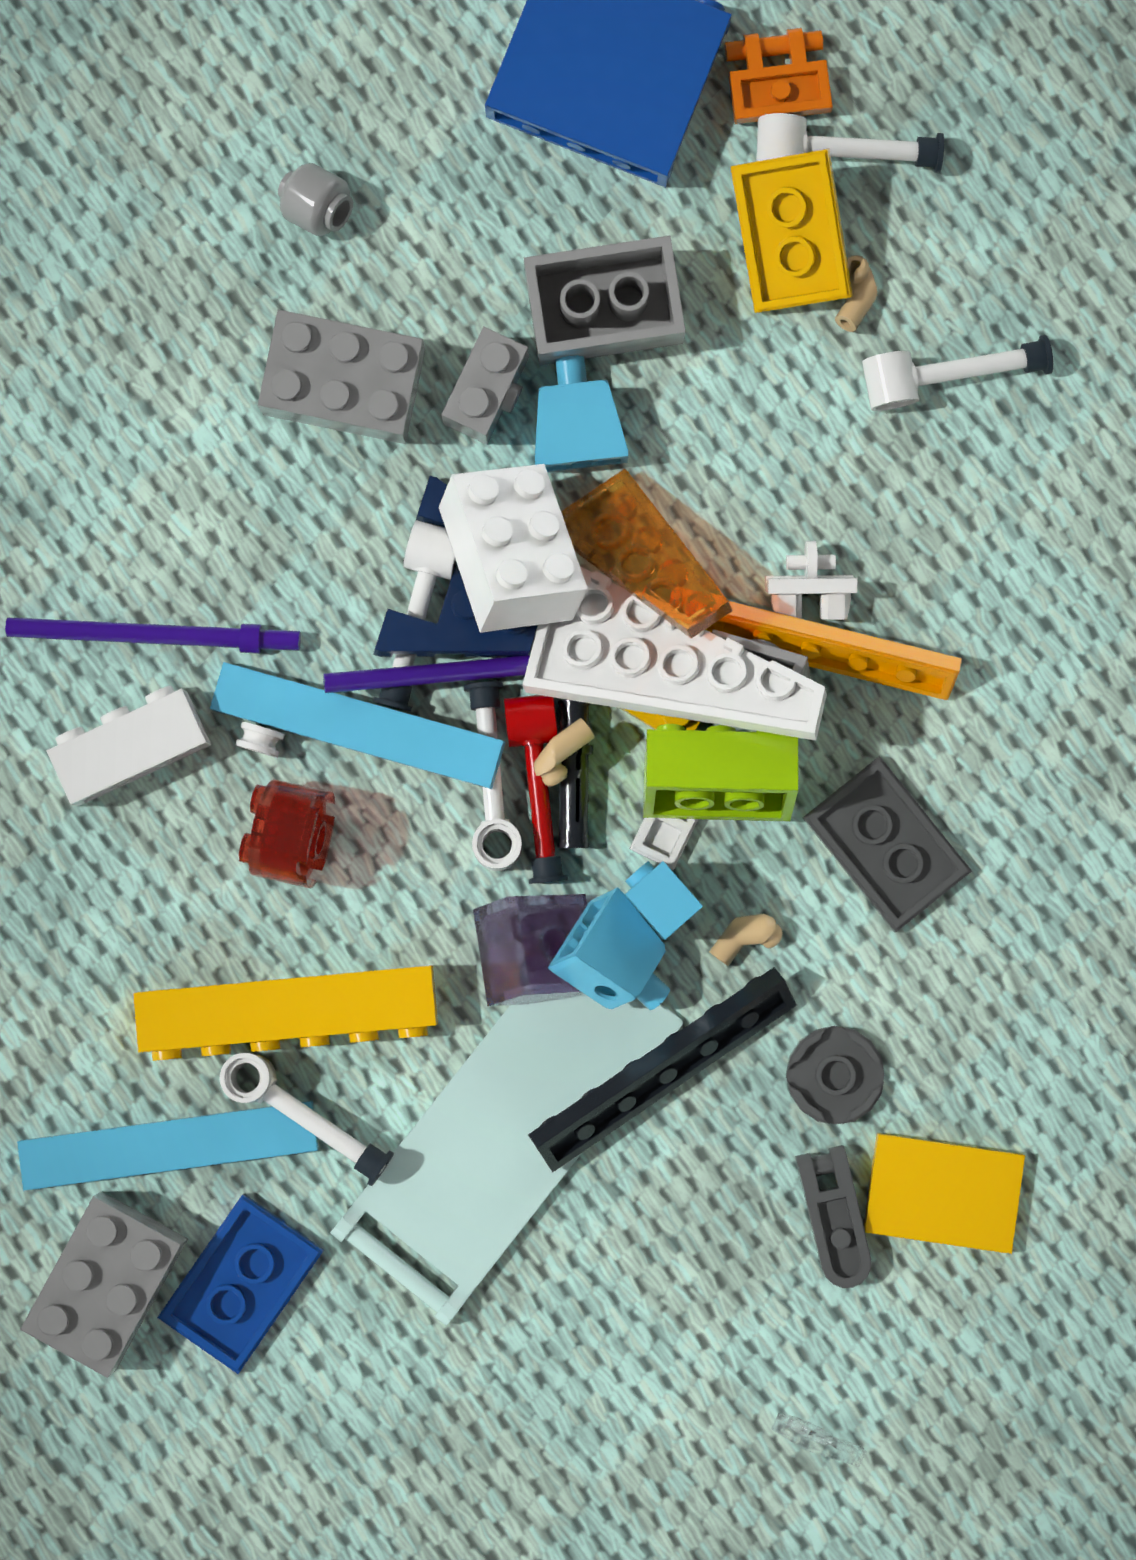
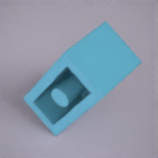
(661, 898)

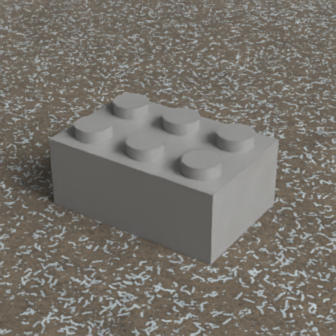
(605, 300)
(341, 376)
(104, 1284)

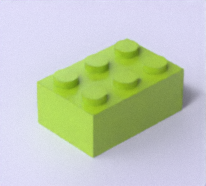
(719, 774)

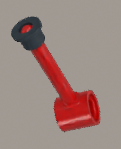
(531, 725)

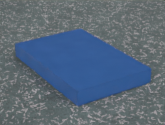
(240, 1283)

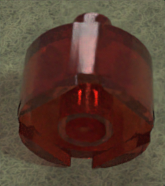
(288, 832)

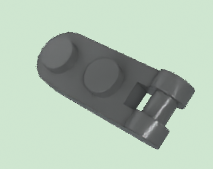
(835, 1218)

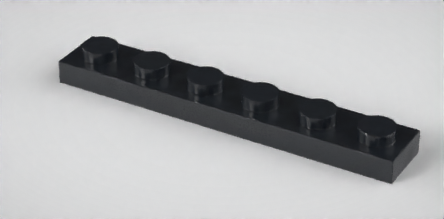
(662, 1069)

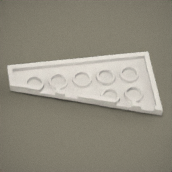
(638, 661)

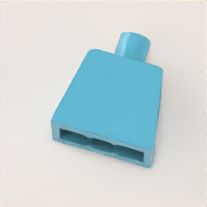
(577, 421)
(612, 954)

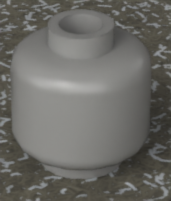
(315, 199)

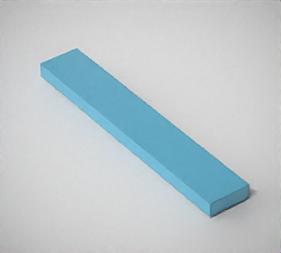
(358, 725)
(161, 1147)

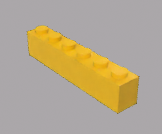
(286, 1009)

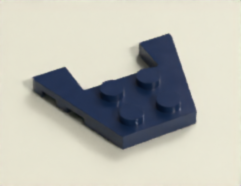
(457, 626)

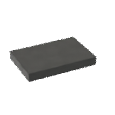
(887, 844)

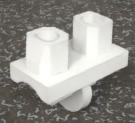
(833, 589)

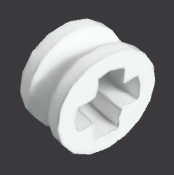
(260, 739)

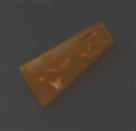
(638, 549)

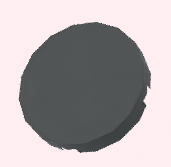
(819, 1065)

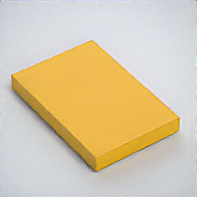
(791, 230)
(944, 1193)

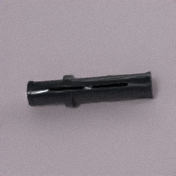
(573, 790)

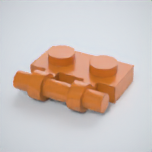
(790, 88)

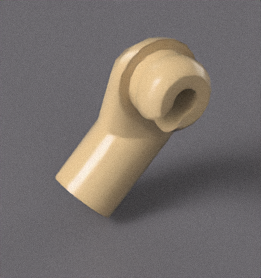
(863, 292)
(560, 747)
(746, 931)

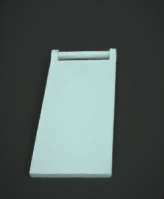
(468, 1167)

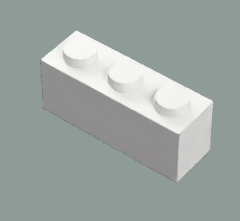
(127, 745)

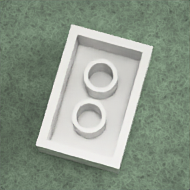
(512, 547)

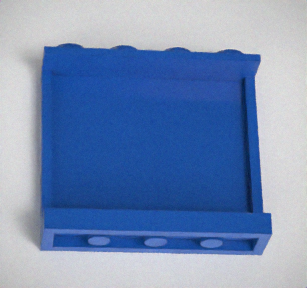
(609, 77)

